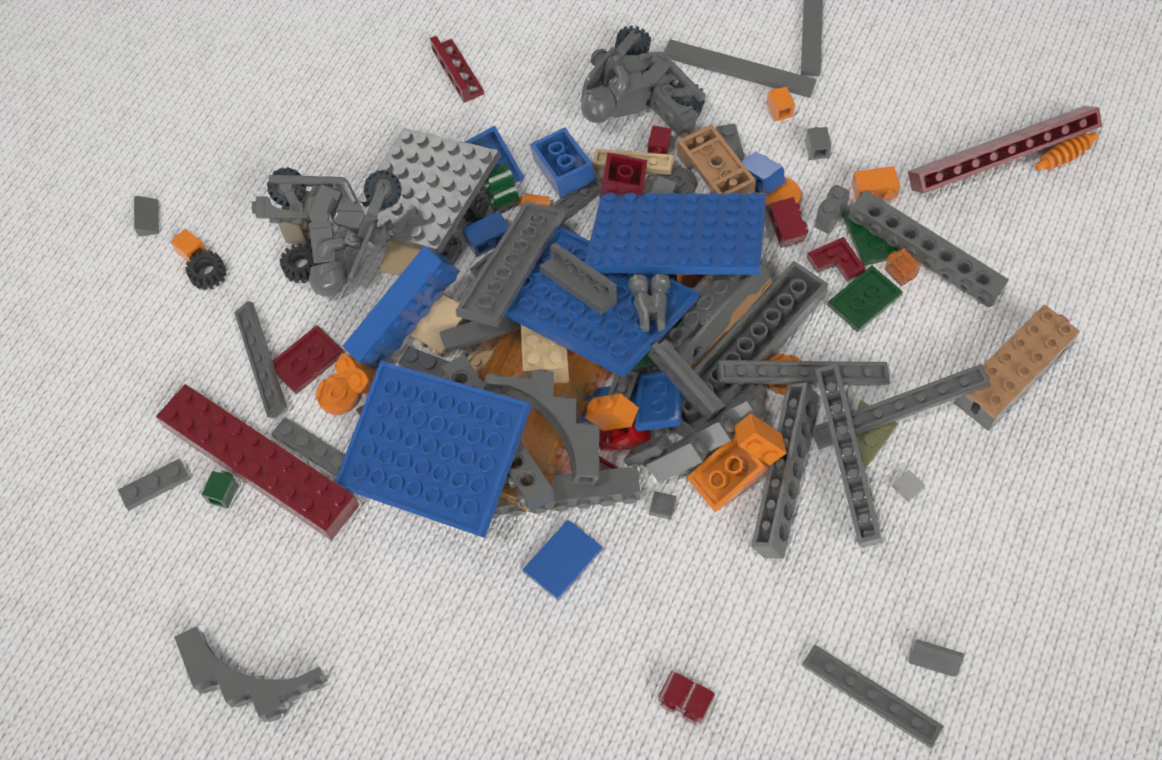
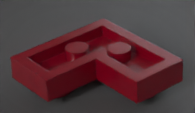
(838, 254)

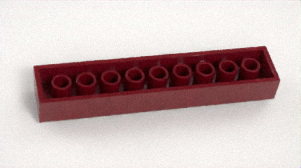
(258, 461)

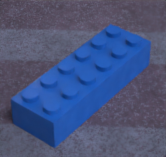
(401, 308)

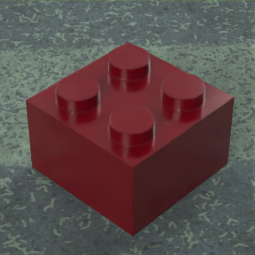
(623, 175)

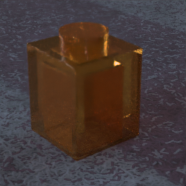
(902, 266)

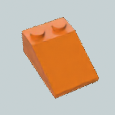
(727, 474)

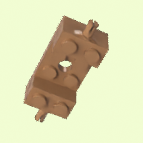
(706, 146)

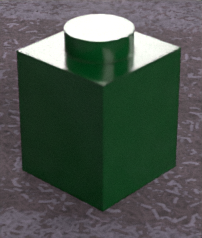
(220, 489)

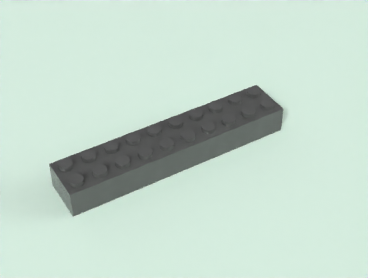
(758, 334)

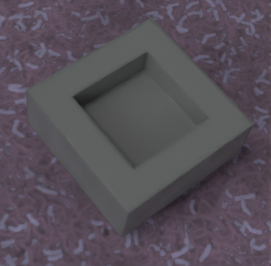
(662, 505)

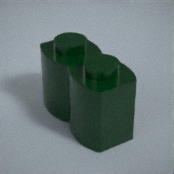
(501, 188)

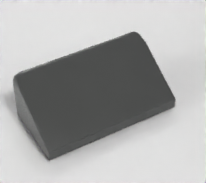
(146, 216)
(935, 658)

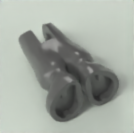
(652, 306)

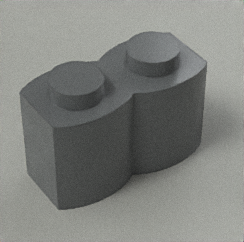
(832, 208)

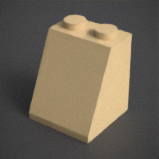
(440, 317)

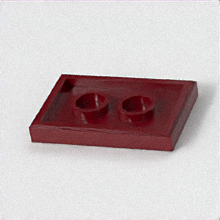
(307, 359)

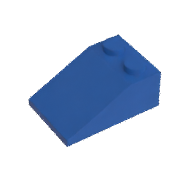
(492, 139)

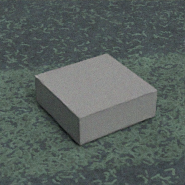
(908, 485)

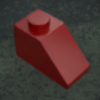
(624, 437)

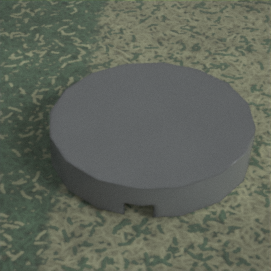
(688, 181)

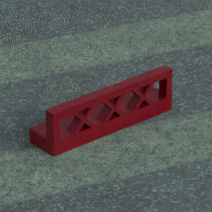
(453, 72)

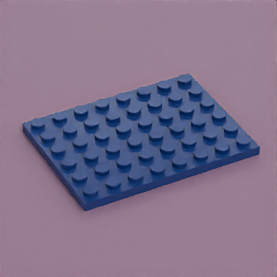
(678, 234)
(606, 339)
(433, 447)

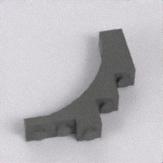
(714, 433)
(579, 439)
(267, 695)

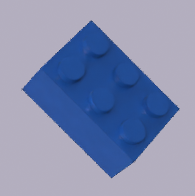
(562, 162)

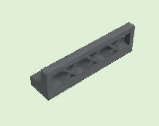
(578, 281)
(685, 379)

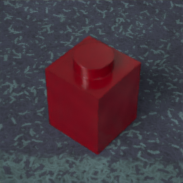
(659, 140)

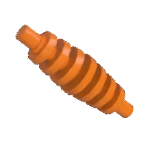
(1066, 151)

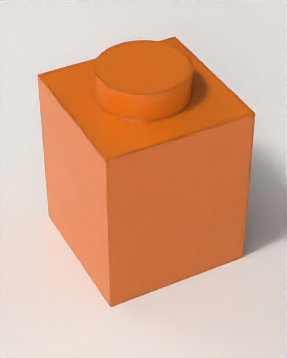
(780, 103)
(187, 245)

